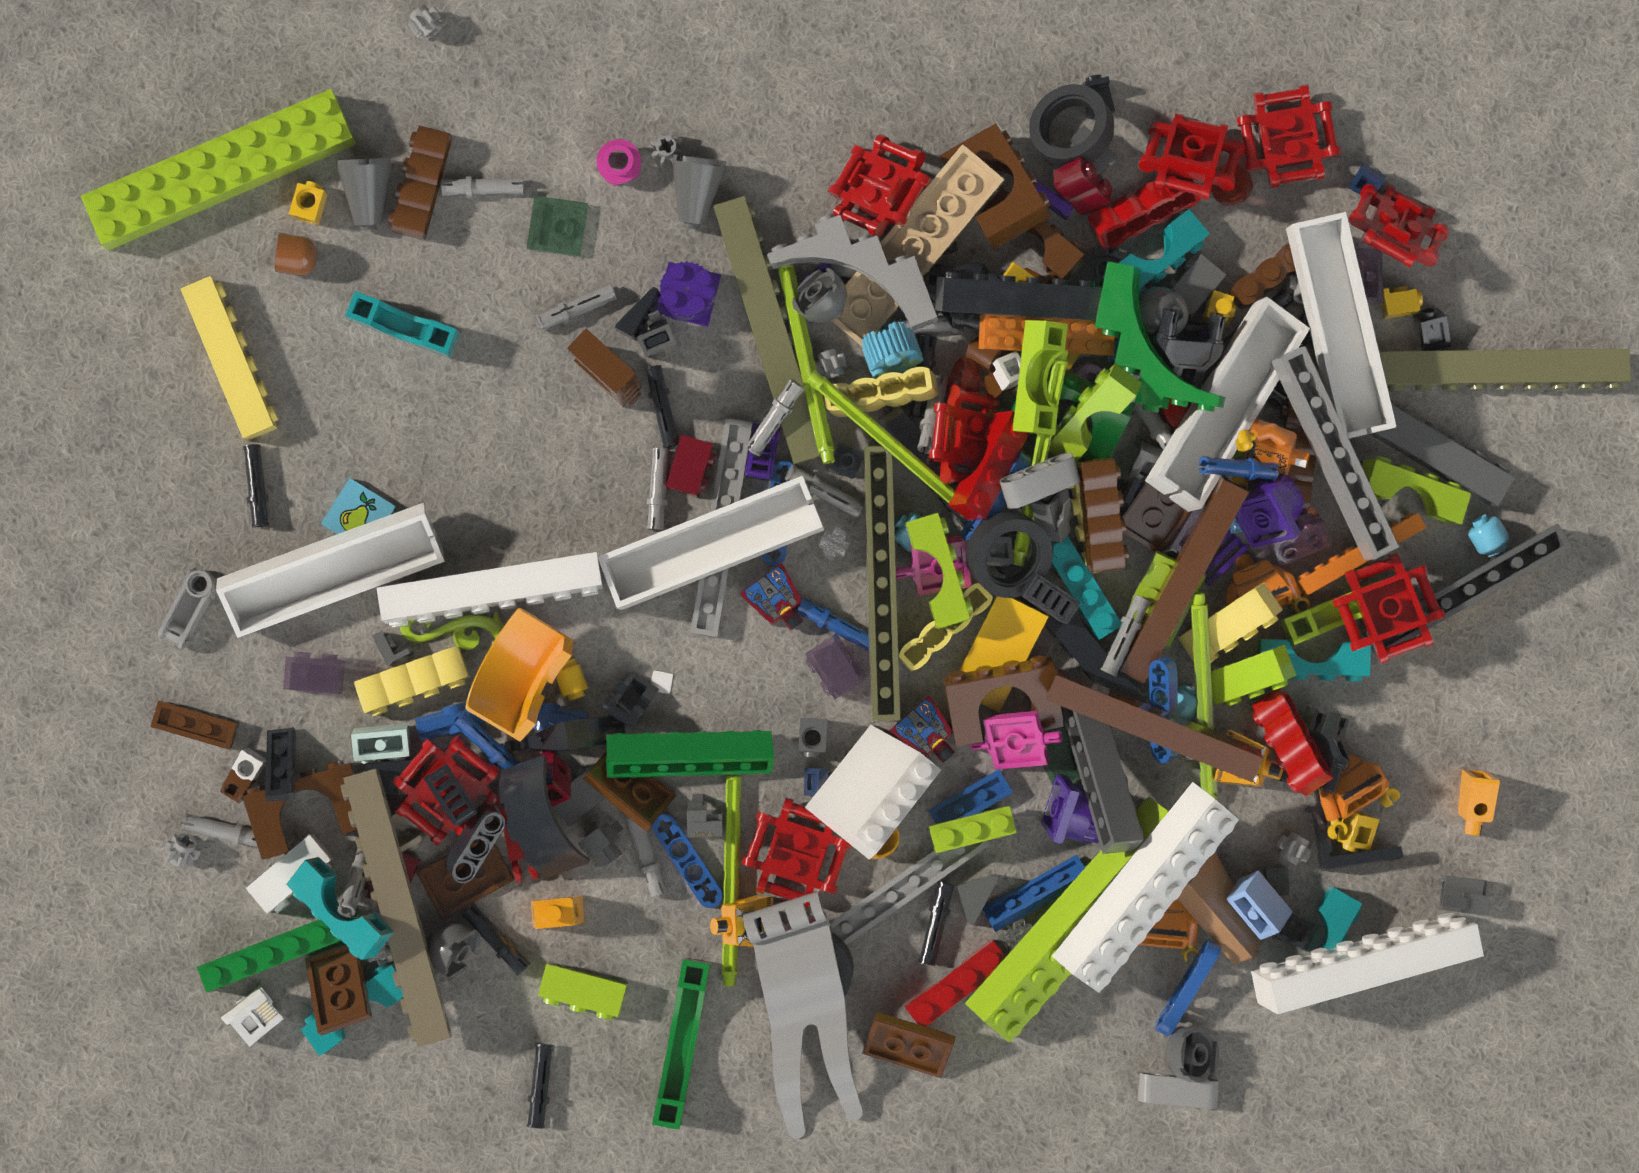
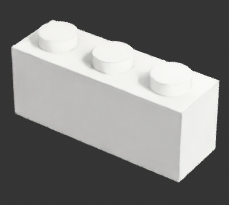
(271, 887)

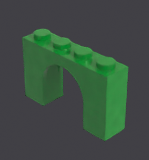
(1106, 424)

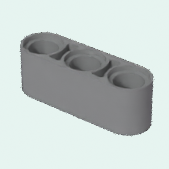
(1040, 480)
(1177, 1092)

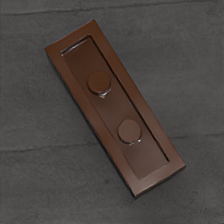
(194, 725)

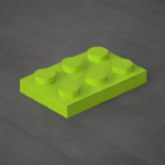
(1151, 584)

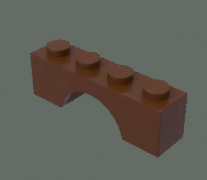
(1061, 257)

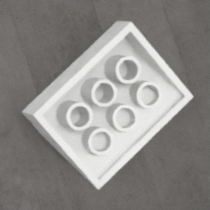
(872, 790)

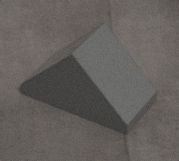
(974, 895)

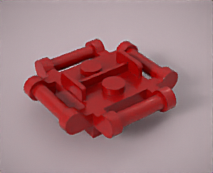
(1288, 136)
(1191, 153)
(879, 186)
(1398, 226)
(961, 432)
(1389, 608)
(423, 795)
(795, 853)

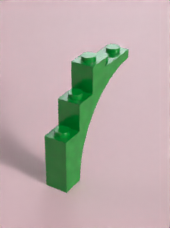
(1121, 313)

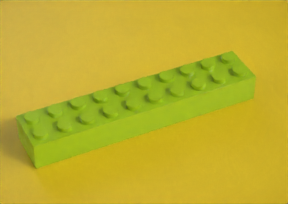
(218, 170)
(1029, 971)

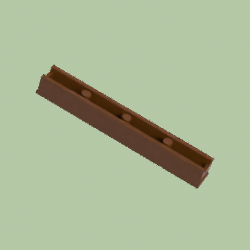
(1183, 578)
(1155, 725)

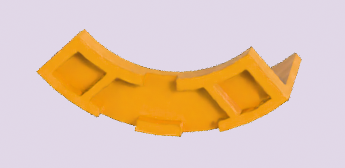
(515, 673)

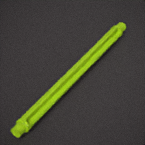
(807, 365)
(881, 435)
(1041, 451)
(1203, 682)
(731, 868)

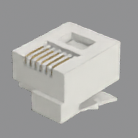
(253, 1016)

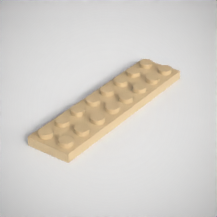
(931, 228)

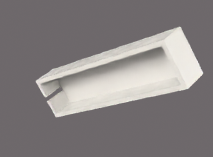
(1341, 324)
(1246, 380)
(710, 543)
(330, 570)
(490, 588)
(1145, 887)
(1366, 963)

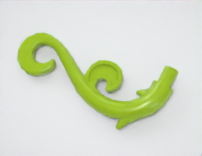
(459, 626)

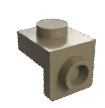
(408, 834)

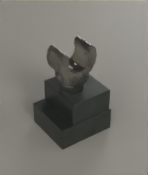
(1278, 878)

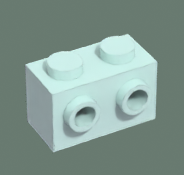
(381, 743)

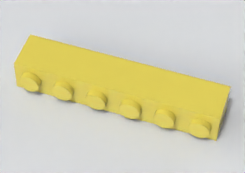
(229, 357)

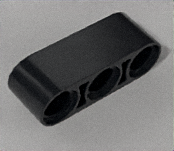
(474, 856)

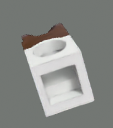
(1005, 376)
(243, 774)

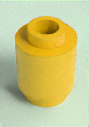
(571, 680)

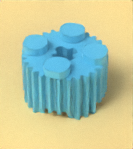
(891, 350)

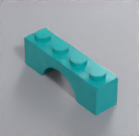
(1179, 238)
(402, 325)
(1082, 586)
(1342, 663)
(315, 887)
(1337, 913)
(380, 990)

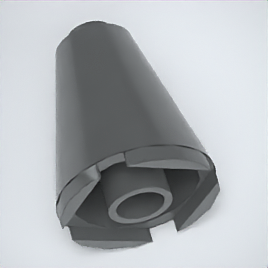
(696, 188)
(365, 189)

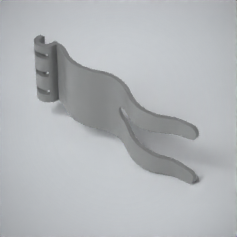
(802, 990)

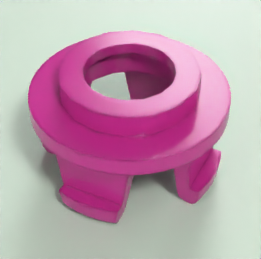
(624, 175)

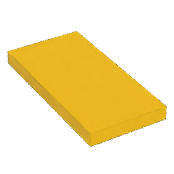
(1003, 637)

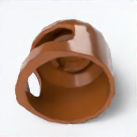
(295, 255)

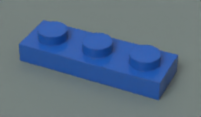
(972, 799)

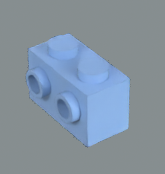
(1259, 905)

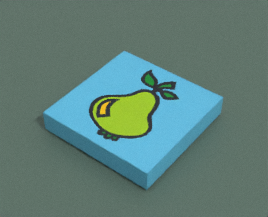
(355, 508)

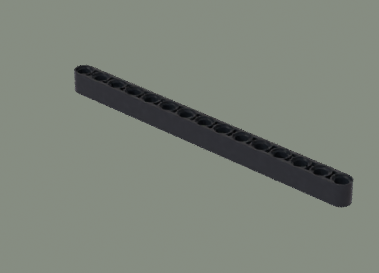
(1073, 636)

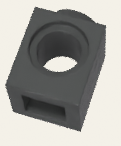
(820, 726)

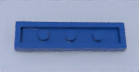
(1033, 894)

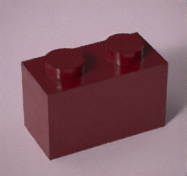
(690, 466)

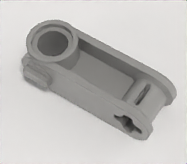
(188, 608)

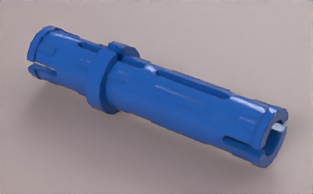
(1248, 468)
(832, 622)
(495, 751)

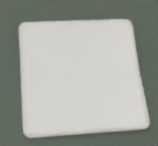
(662, 681)

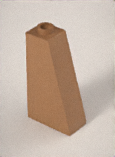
(1207, 903)

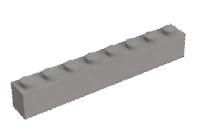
(1335, 453)

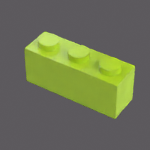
(1251, 676)
(972, 829)
(582, 991)

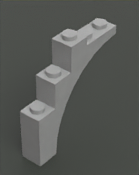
(866, 256)

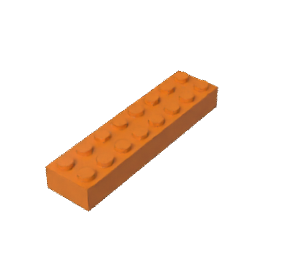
(1007, 333)
(1352, 557)

